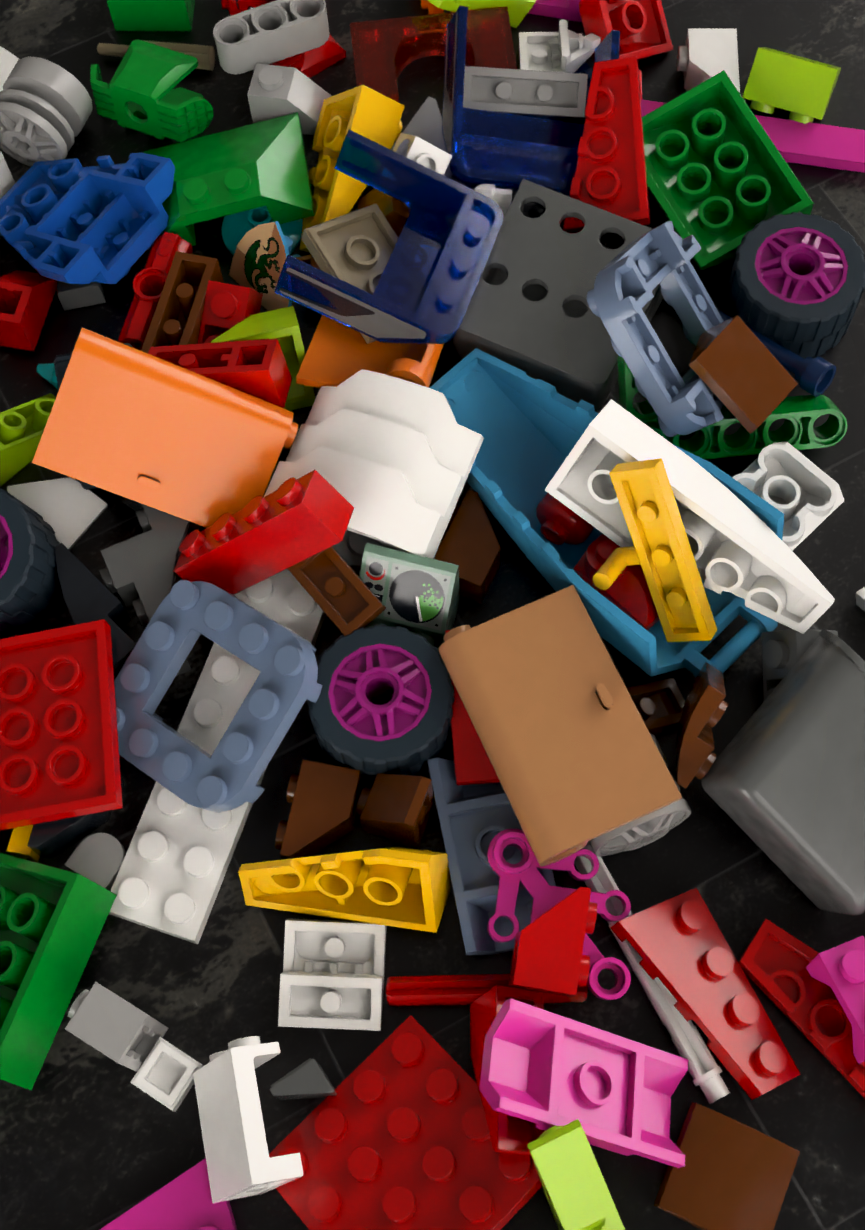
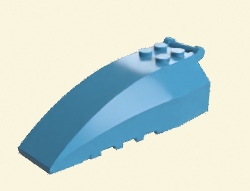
(524, 443)

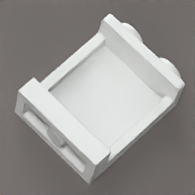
(234, 1124)

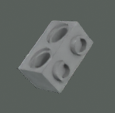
(114, 1026)

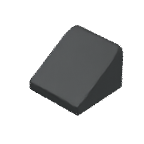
(80, 295)
(303, 1082)

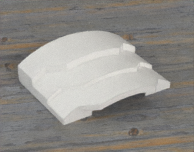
(389, 454)

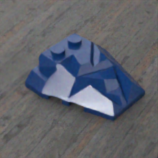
(89, 219)

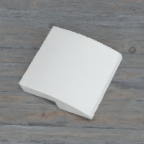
(332, 975)

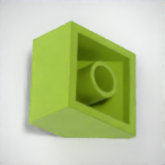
(790, 84)

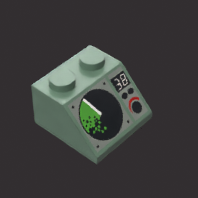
(414, 589)

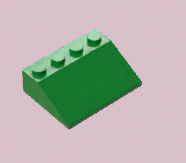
(716, 169)
(45, 942)

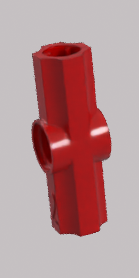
(148, 284)

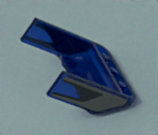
(505, 146)
(431, 266)

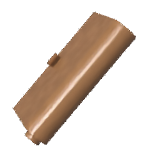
(551, 742)

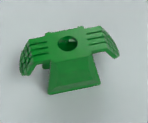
(144, 95)

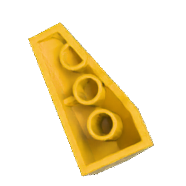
(354, 110)
(366, 886)

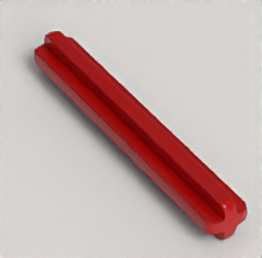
(455, 989)

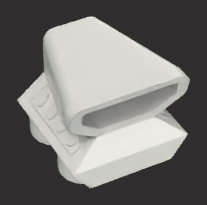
(793, 487)

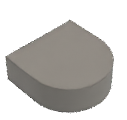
(98, 859)

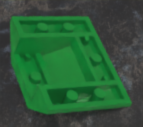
(239, 173)

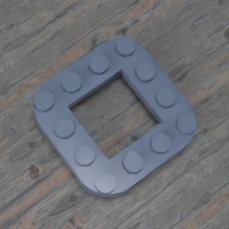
(618, 299)
(285, 682)

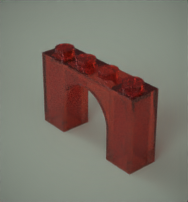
(389, 45)

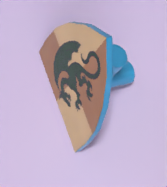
(260, 262)

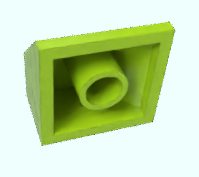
(282, 325)

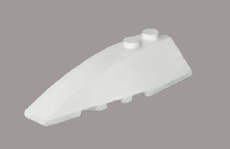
(726, 538)

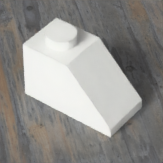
(707, 54)

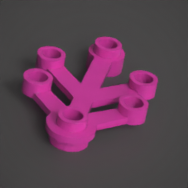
(548, 896)

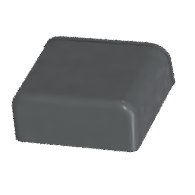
(535, 296)
(800, 776)

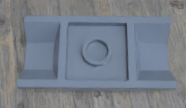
(468, 823)

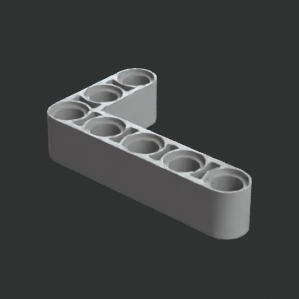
(270, 33)

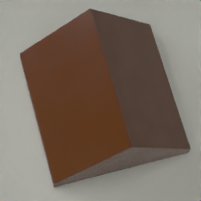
(741, 372)

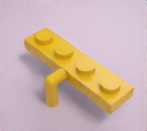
(661, 551)

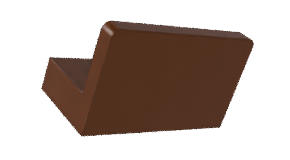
(338, 590)

